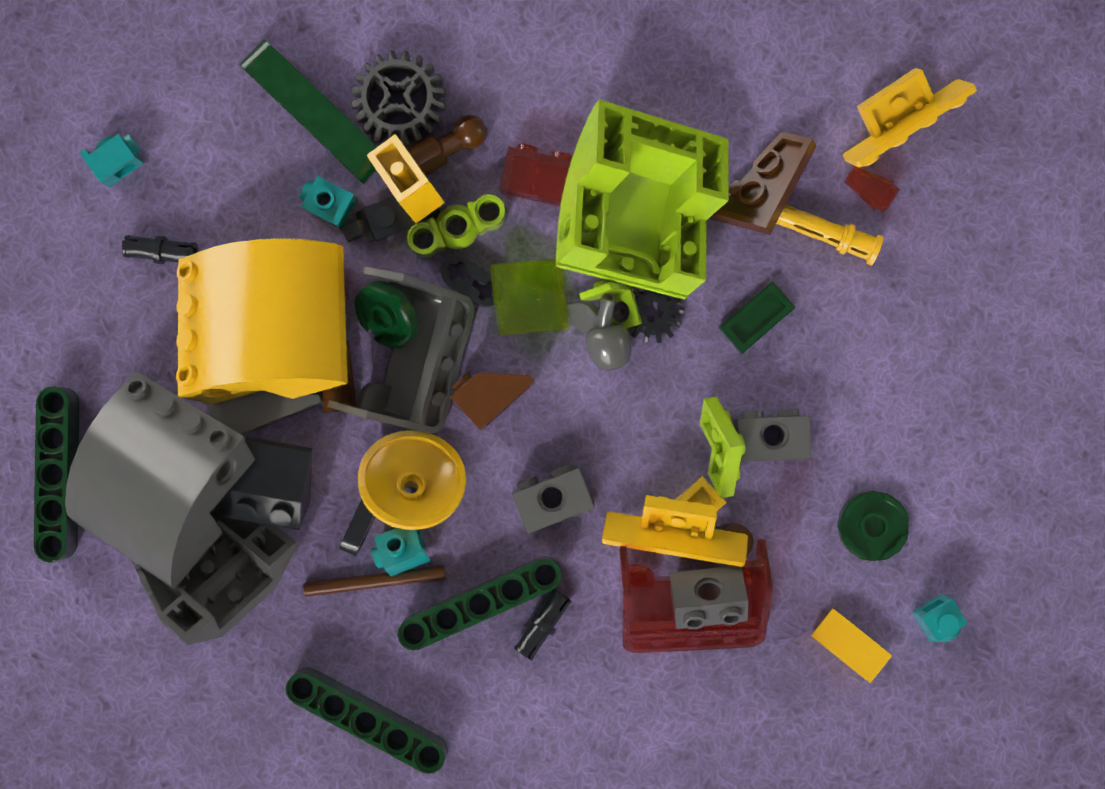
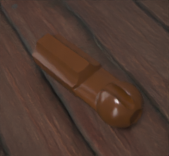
(433, 152)

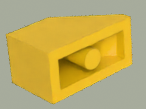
(405, 179)

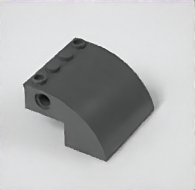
(153, 477)

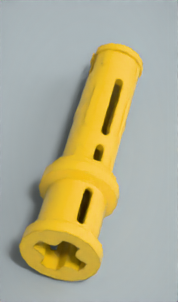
(844, 238)

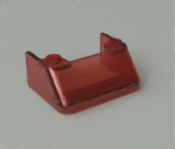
(649, 615)

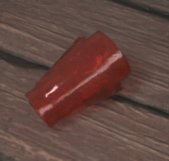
(872, 188)

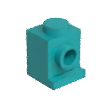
(113, 158)
(337, 210)
(409, 555)
(940, 619)

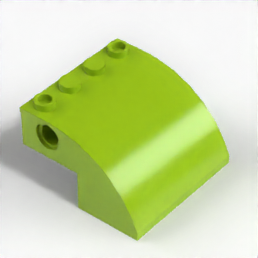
(641, 200)

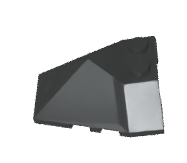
(225, 581)

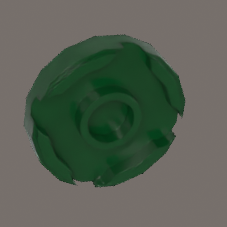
(386, 313)
(861, 521)

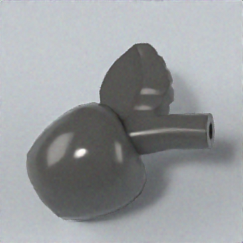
(605, 341)

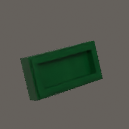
(756, 317)

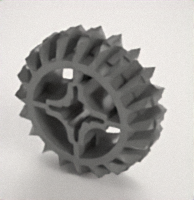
(409, 86)

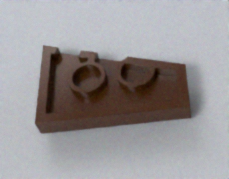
(766, 188)

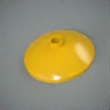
(413, 461)

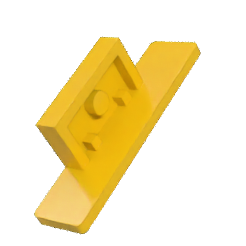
(901, 111)
(676, 530)

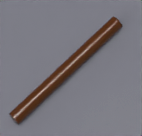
(374, 581)

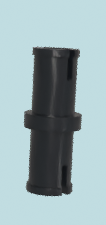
(157, 249)
(542, 624)

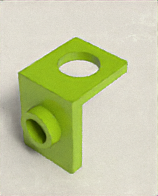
(622, 293)

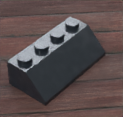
(272, 488)

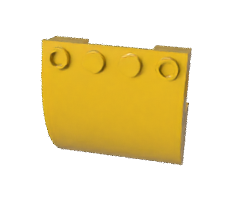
(261, 320)

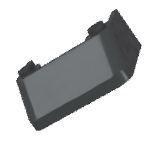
(425, 369)

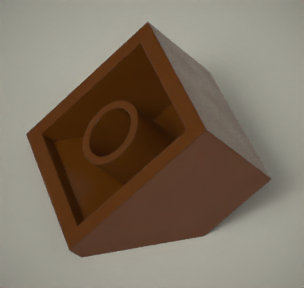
(488, 394)

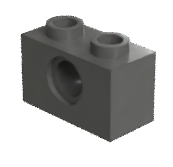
(793, 441)
(539, 515)
(693, 588)

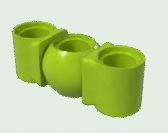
(439, 227)

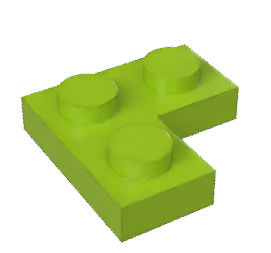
(725, 444)

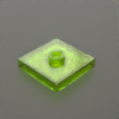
(529, 297)

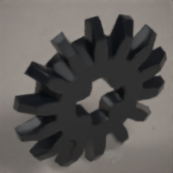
(660, 324)

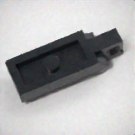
(381, 221)

